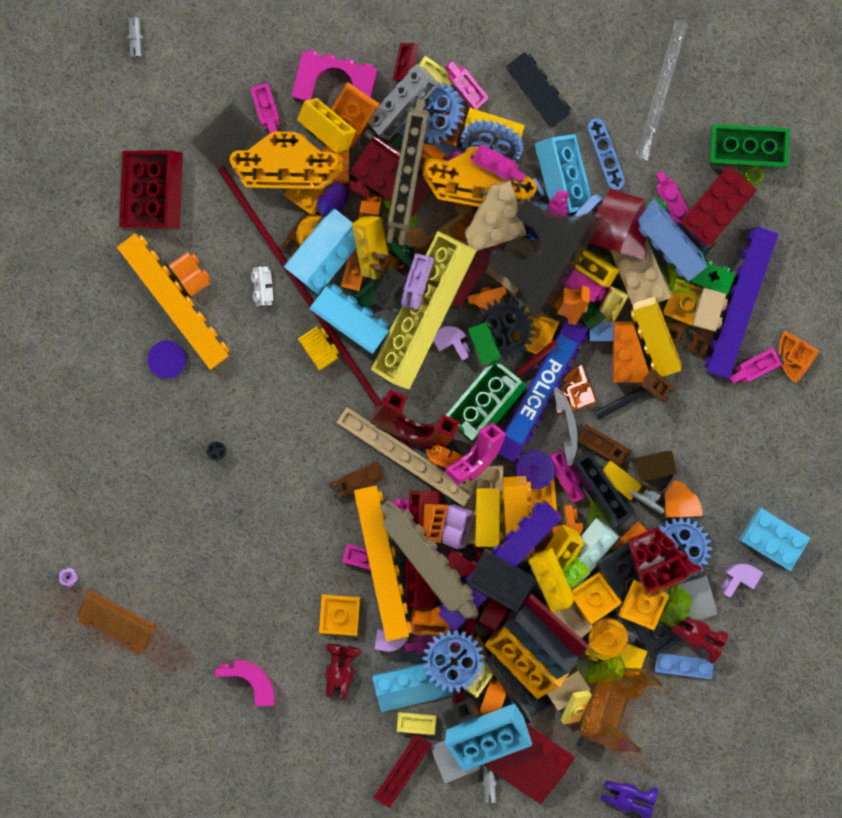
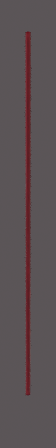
(326, 326)

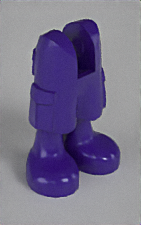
(624, 798)

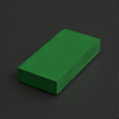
(484, 343)

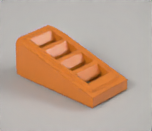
(438, 512)

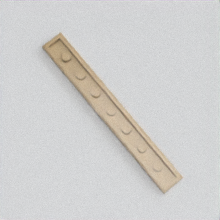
(404, 456)

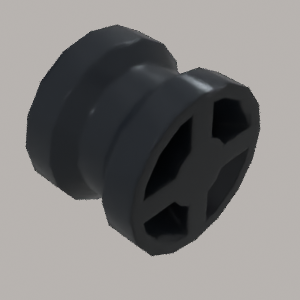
(213, 451)

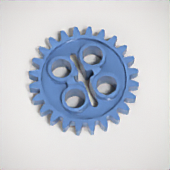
(436, 97)
(506, 143)
(696, 539)
(442, 646)

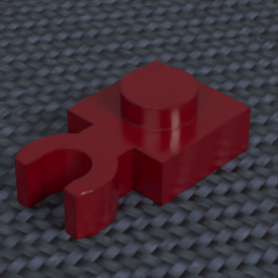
(359, 187)

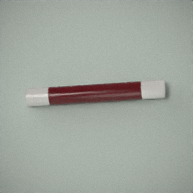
(383, 144)

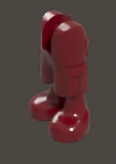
(694, 636)
(339, 675)

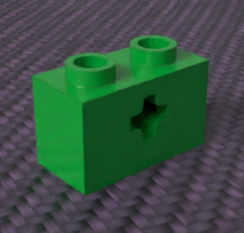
(721, 285)

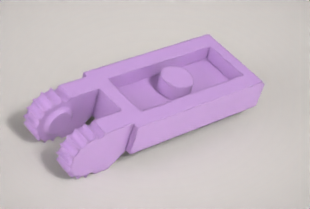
(417, 281)

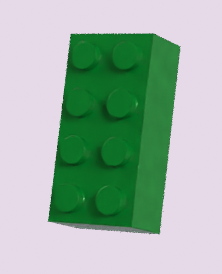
(748, 146)
(486, 399)

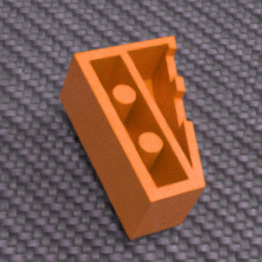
(627, 355)

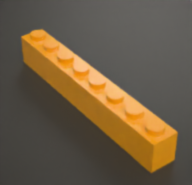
(173, 302)
(381, 564)

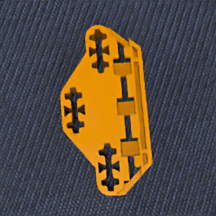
(286, 157)
(469, 176)

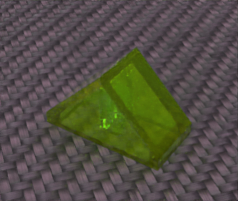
(676, 607)

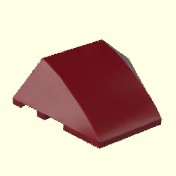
(621, 224)
(659, 562)

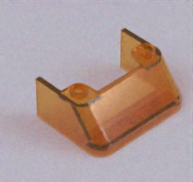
(455, 228)
(117, 621)
(608, 706)

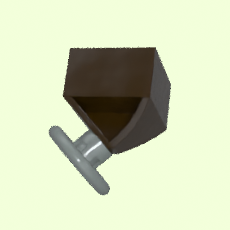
(657, 474)

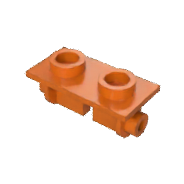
(439, 456)

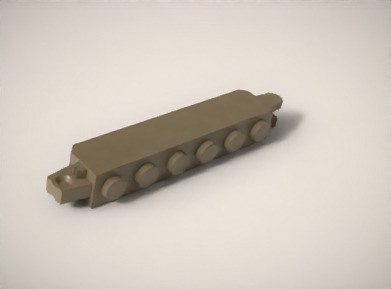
(408, 171)
(428, 561)

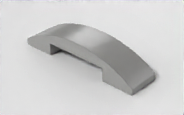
(563, 404)

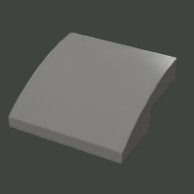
(702, 599)
(447, 764)

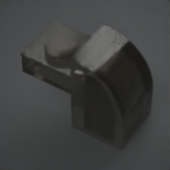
(461, 713)

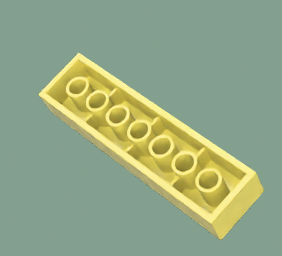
(416, 329)

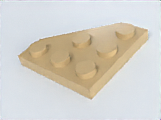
(495, 219)

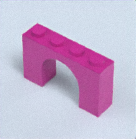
(313, 66)

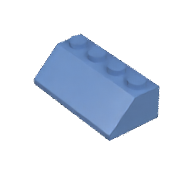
(672, 241)

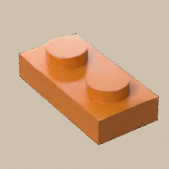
(352, 275)

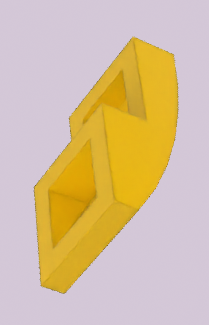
(621, 480)

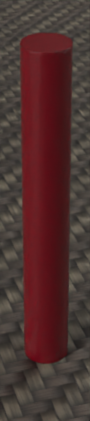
(535, 359)

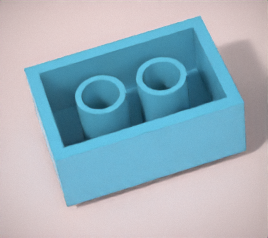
(774, 539)

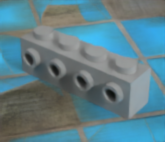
(395, 107)

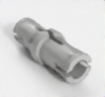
(134, 37)
(489, 785)

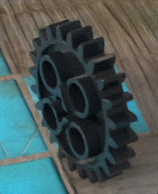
(520, 323)

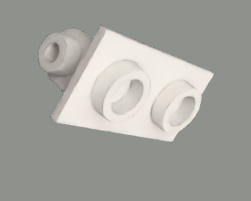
(260, 277)

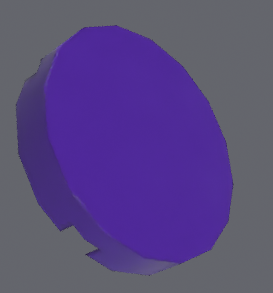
(335, 196)
(166, 359)
(537, 468)

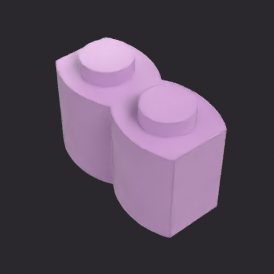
(457, 526)

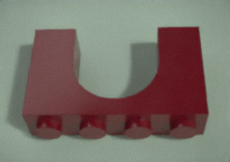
(389, 417)
(492, 611)

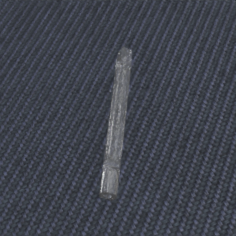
(661, 90)

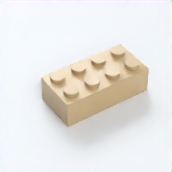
(643, 277)

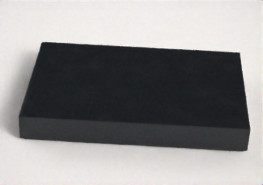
(501, 580)

